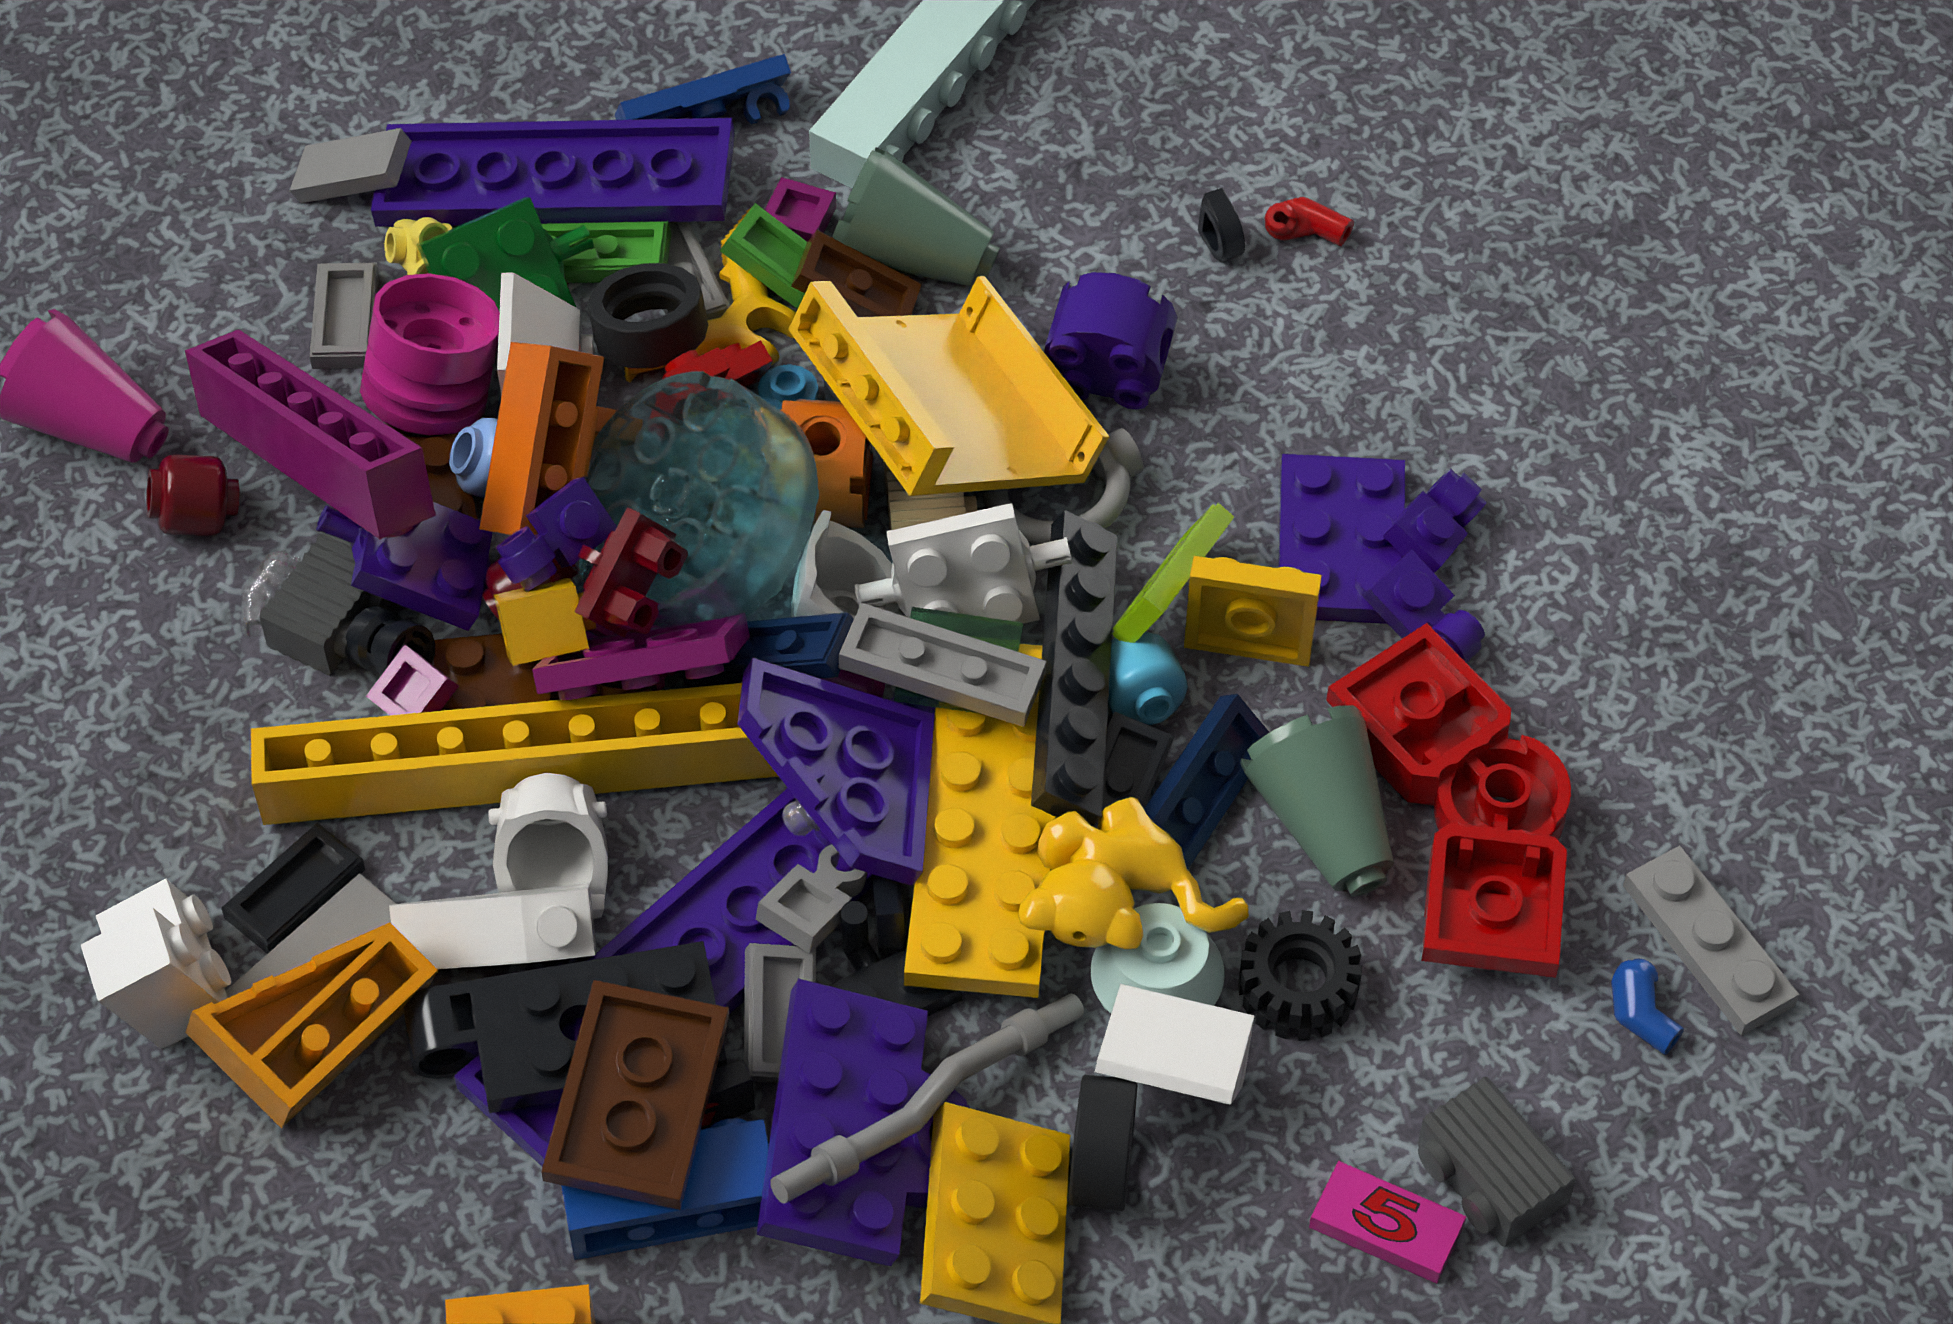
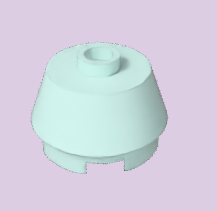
(1169, 960)

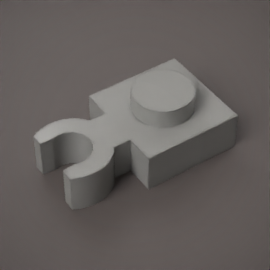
(809, 904)

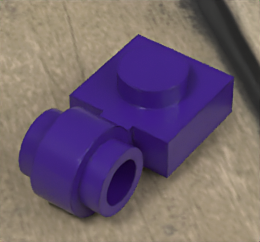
(1436, 519)
(563, 526)
(1414, 596)

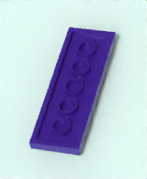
(567, 169)

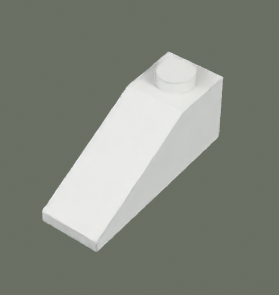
(500, 927)

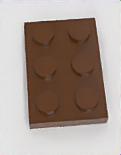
(636, 1095)

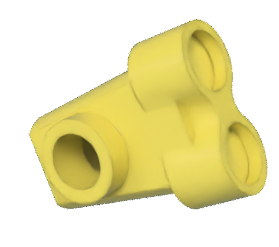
(402, 241)

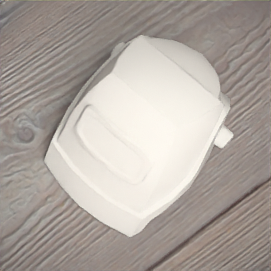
(830, 568)
(551, 837)

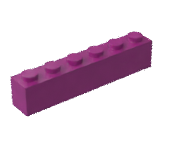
(311, 434)

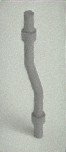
(841, 1156)

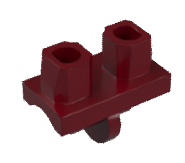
(625, 573)

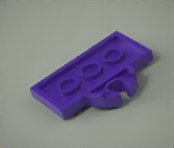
(840, 1071)

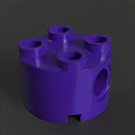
(1111, 338)

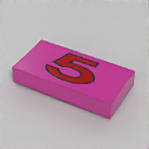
(1387, 1222)

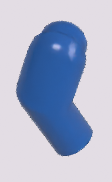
(1636, 1006)

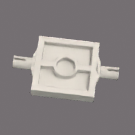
(966, 566)

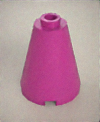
(77, 392)

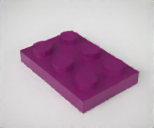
(641, 658)

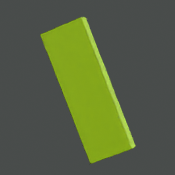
(1171, 574)

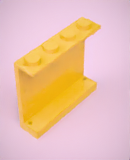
(951, 395)

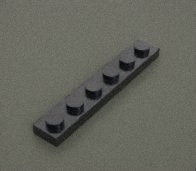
(1077, 674)

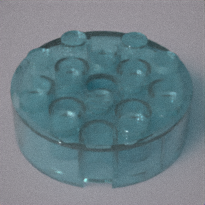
(719, 475)

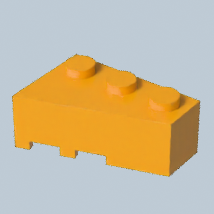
(310, 1023)

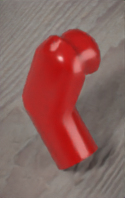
(1307, 217)

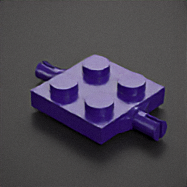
(430, 569)

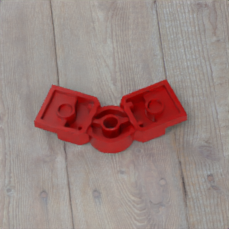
(1492, 863)

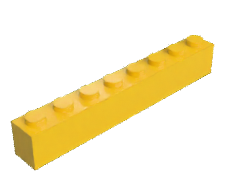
(483, 751)

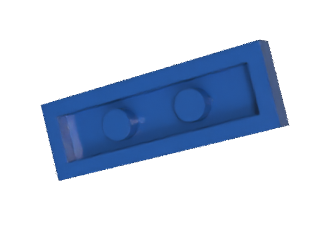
(710, 94)

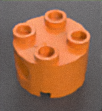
(840, 459)

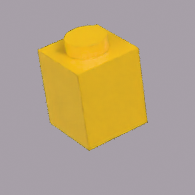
(542, 621)

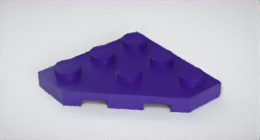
(848, 761)

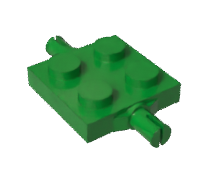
(505, 243)

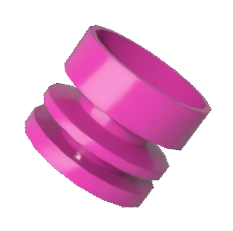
(430, 354)

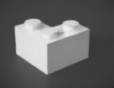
(156, 962)

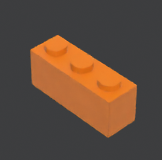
(539, 431)

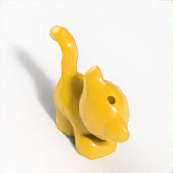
(1089, 892)

